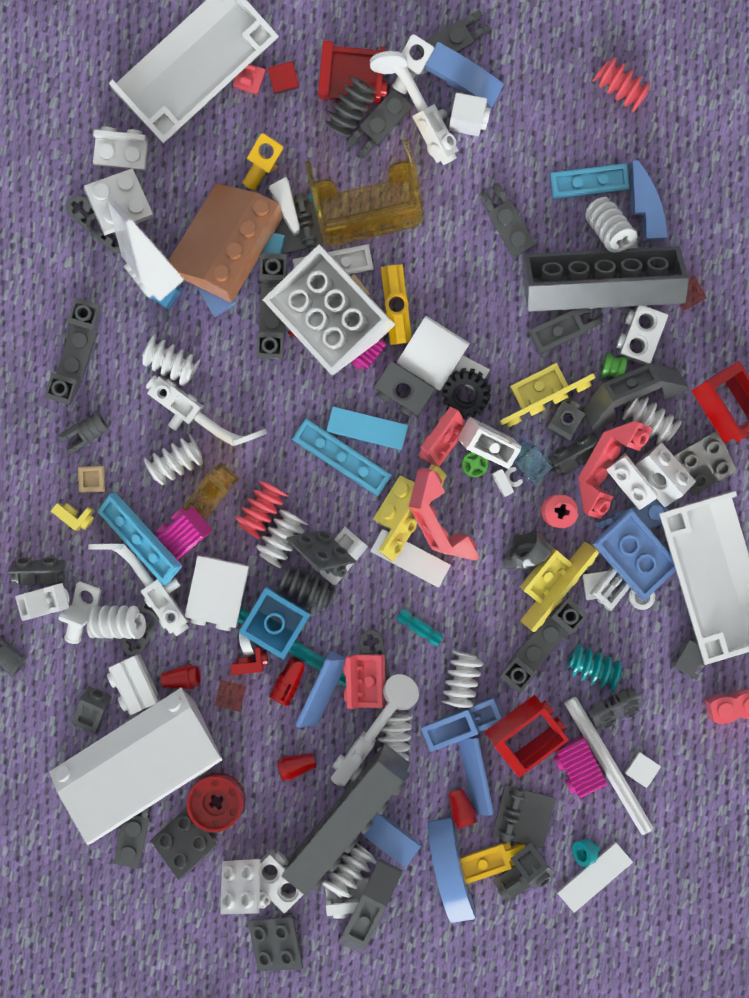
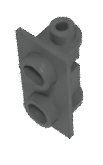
(565, 457)
(25, 570)
(511, 884)

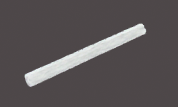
(608, 765)

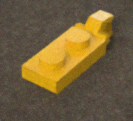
(489, 861)

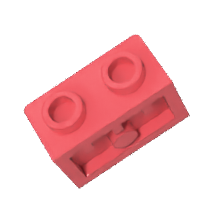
(442, 438)

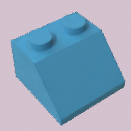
(275, 622)

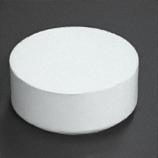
(639, 604)
(247, 645)

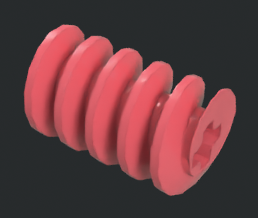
(622, 83)
(565, 503)
(260, 508)

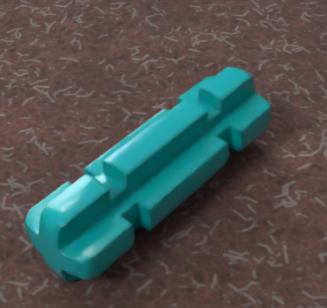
(419, 627)

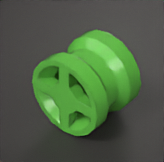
(613, 366)
(477, 466)

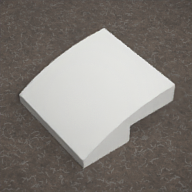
(433, 353)

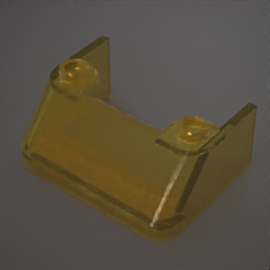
(368, 209)

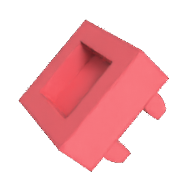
(250, 79)

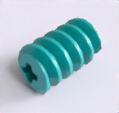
(595, 667)

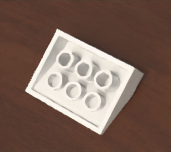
(143, 260)
(328, 311)

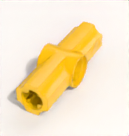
(394, 287)

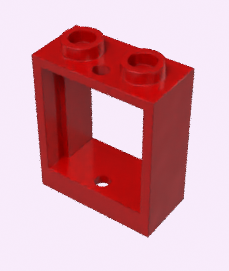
(714, 407)
(539, 747)

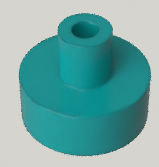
(585, 852)

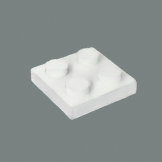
(125, 191)

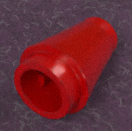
(183, 677)
(295, 765)
(461, 808)

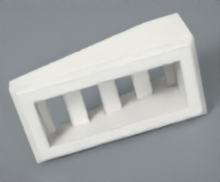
(281, 193)

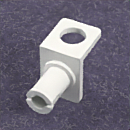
(414, 66)
(79, 612)

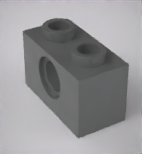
(396, 375)

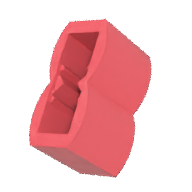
(728, 708)

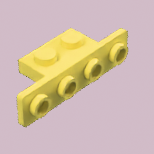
(541, 388)
(397, 515)
(552, 581)

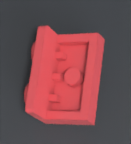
(364, 681)

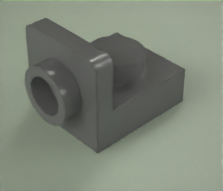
(91, 709)
(533, 866)

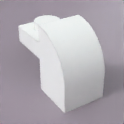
(42, 602)

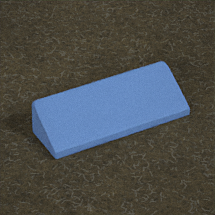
(321, 690)
(476, 776)

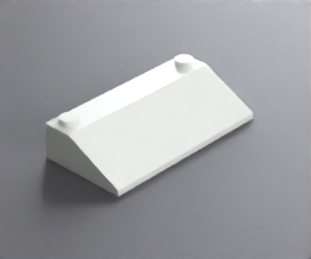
(194, 64)
(712, 573)
(135, 765)

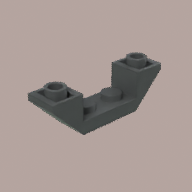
(271, 328)
(76, 353)
(629, 386)
(541, 643)
(370, 906)

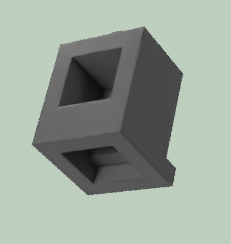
(557, 424)
(688, 658)

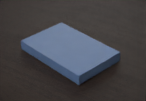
(635, 554)

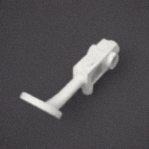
(429, 120)
(188, 409)
(155, 593)
(400, 694)

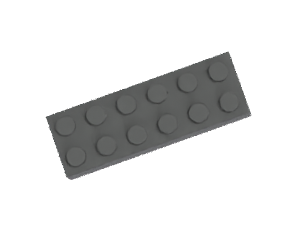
(604, 278)
(346, 820)

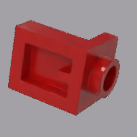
(246, 665)

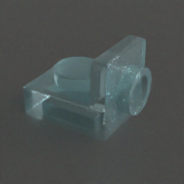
(532, 462)

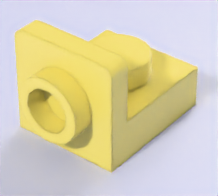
(68, 513)

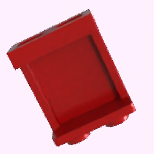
(341, 63)

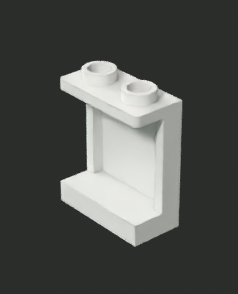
(216, 592)

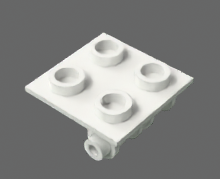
(242, 887)

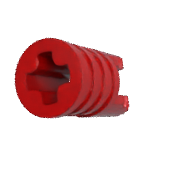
(288, 682)

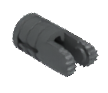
(87, 429)
(10, 659)

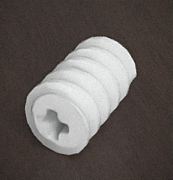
(610, 225)
(169, 361)
(646, 414)
(174, 461)
(277, 542)
(116, 622)
(462, 680)
(395, 733)
(349, 871)

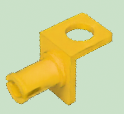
(260, 163)

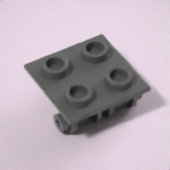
(309, 231)
(706, 461)
(322, 552)
(628, 707)
(523, 816)
(183, 844)
(276, 943)

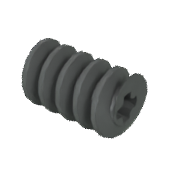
(351, 107)
(307, 589)

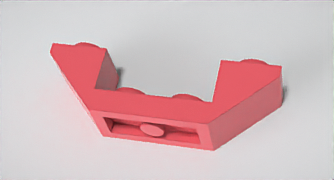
(425, 490)
(594, 499)

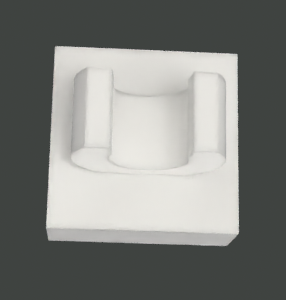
(503, 481)

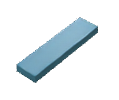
(341, 457)
(139, 538)

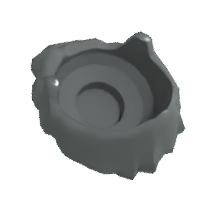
(527, 551)

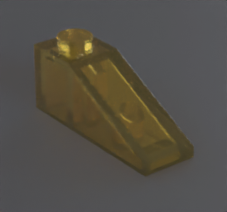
(212, 491)

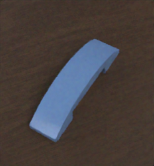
(449, 870)

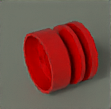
(213, 817)

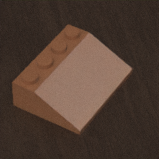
(226, 240)

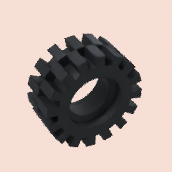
(472, 379)

